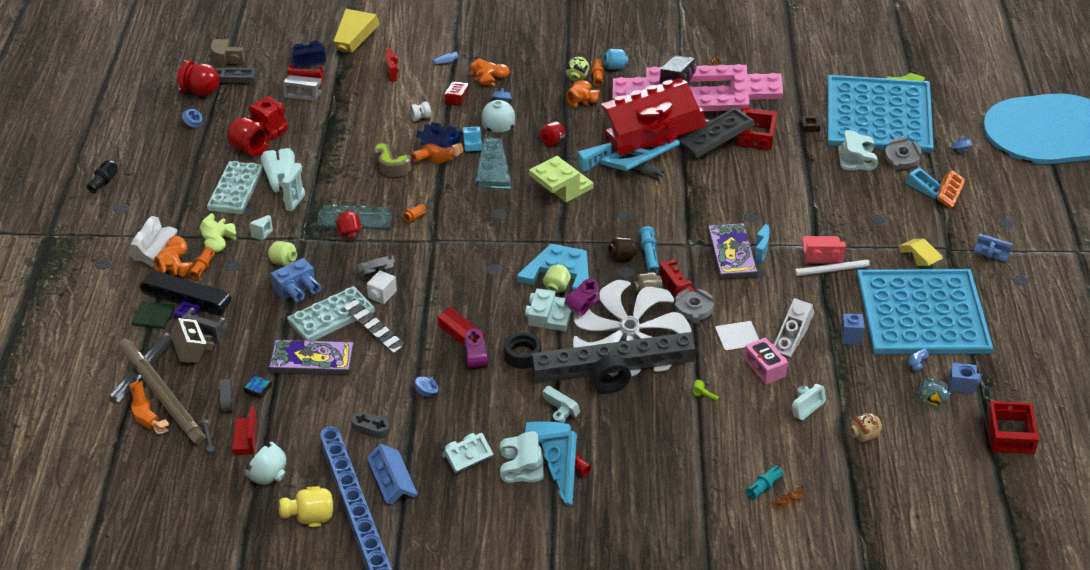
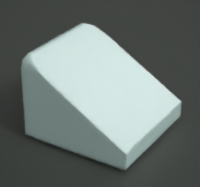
(261, 228)

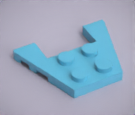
(572, 258)

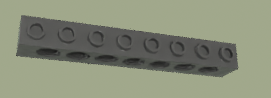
(637, 353)

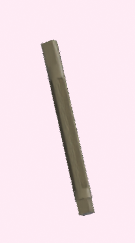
(162, 391)

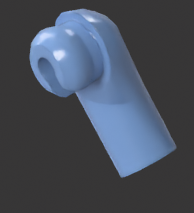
(916, 358)

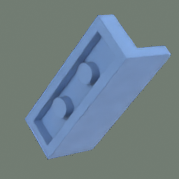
(391, 473)

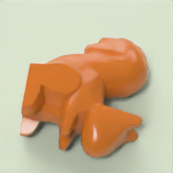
(486, 71)
(582, 93)
(169, 259)

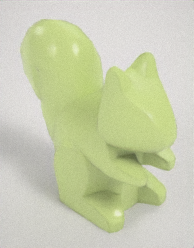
(214, 233)

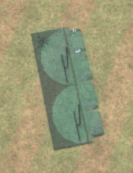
(369, 220)

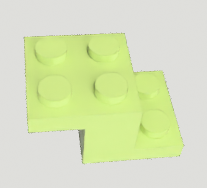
(561, 179)

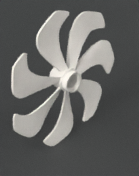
(629, 326)

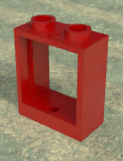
(762, 119)
(1012, 441)

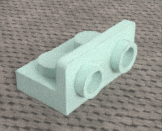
(467, 452)

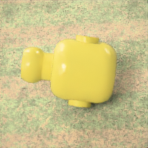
(310, 506)

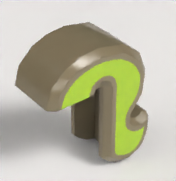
(387, 165)

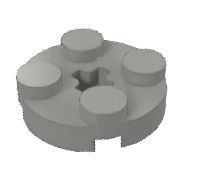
(900, 161)
(369, 267)
(694, 312)

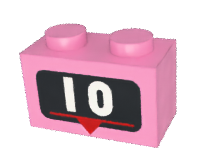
(766, 360)

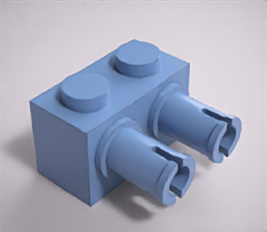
(293, 279)

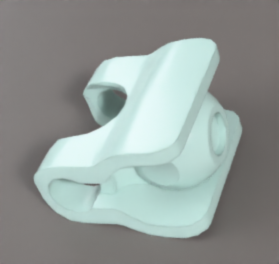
(853, 154)
(527, 458)

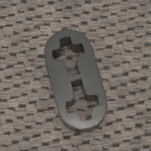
(226, 395)
(371, 425)

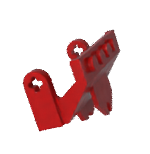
(652, 116)

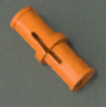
(597, 72)
(201, 263)

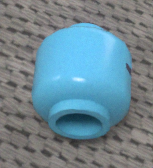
(615, 59)

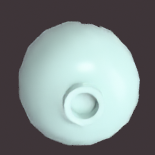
(498, 116)
(267, 465)

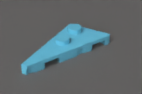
(560, 454)

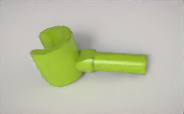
(698, 390)

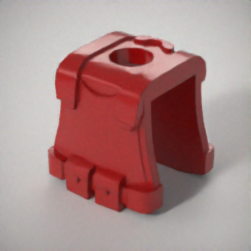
(270, 113)

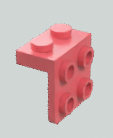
(823, 249)

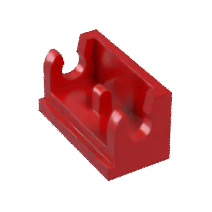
(319, 73)
(673, 278)

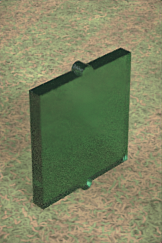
(153, 315)

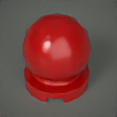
(198, 78)
(248, 136)

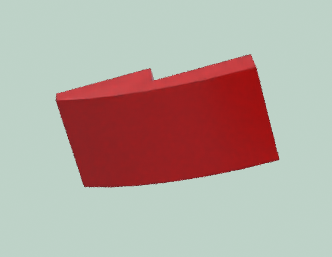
(391, 64)

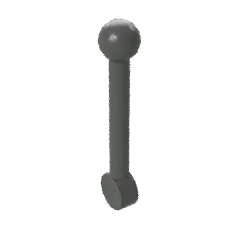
(210, 449)

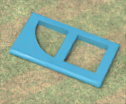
(641, 156)

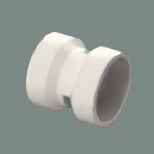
(420, 111)

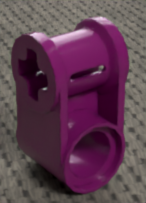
(583, 297)
(476, 352)

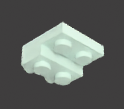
(547, 311)

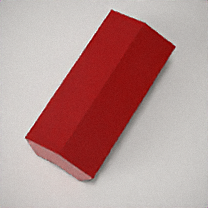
(456, 325)

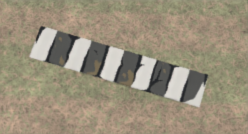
(374, 325)

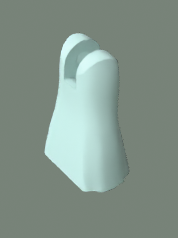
(277, 169)

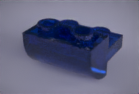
(307, 54)
(439, 136)

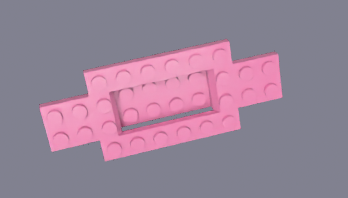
(714, 98)

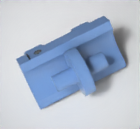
(993, 247)

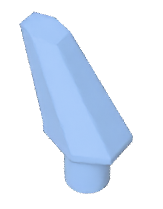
(445, 59)

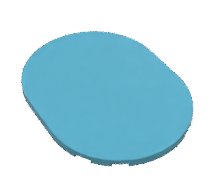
(1041, 128)

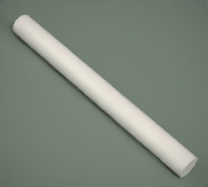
(832, 268)

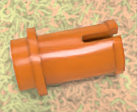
(412, 214)

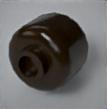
(622, 249)

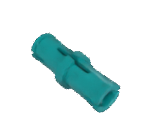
(764, 482)

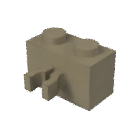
(190, 341)

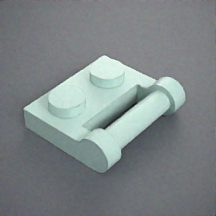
(292, 187)

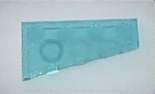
(493, 165)

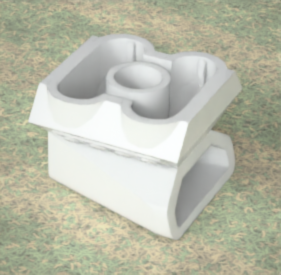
(150, 241)

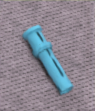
(649, 244)

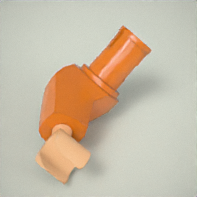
(436, 153)
(142, 410)

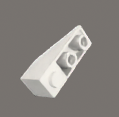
(794, 327)

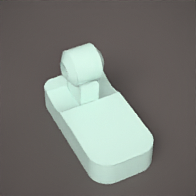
(808, 401)
(564, 404)

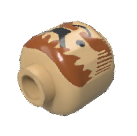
(865, 427)

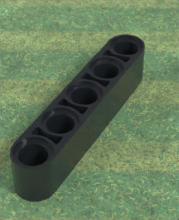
(179, 290)

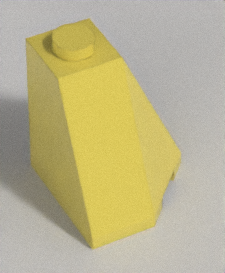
(354, 29)

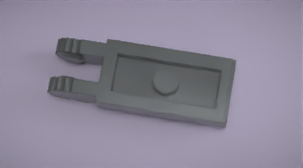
(236, 75)

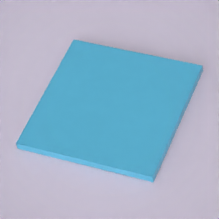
(880, 110)
(923, 311)

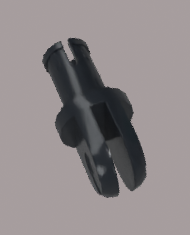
(103, 174)

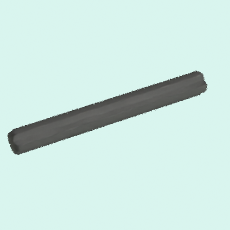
(133, 376)

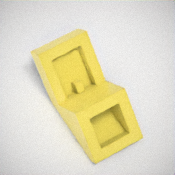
(922, 251)

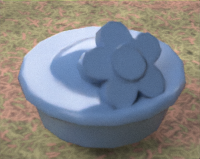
(501, 95)
(192, 118)
(961, 145)
(426, 386)

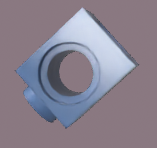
(852, 329)
(963, 378)

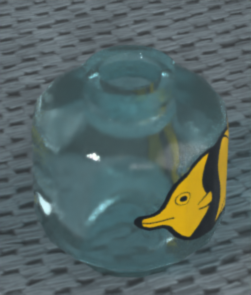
(933, 391)

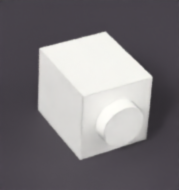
(381, 287)

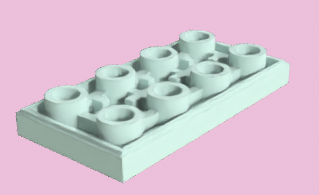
(235, 187)
(327, 315)

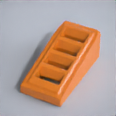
(950, 186)

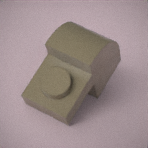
(224, 54)

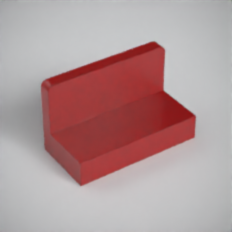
(245, 434)

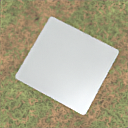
(737, 335)

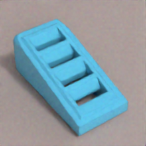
(589, 157)
(922, 182)

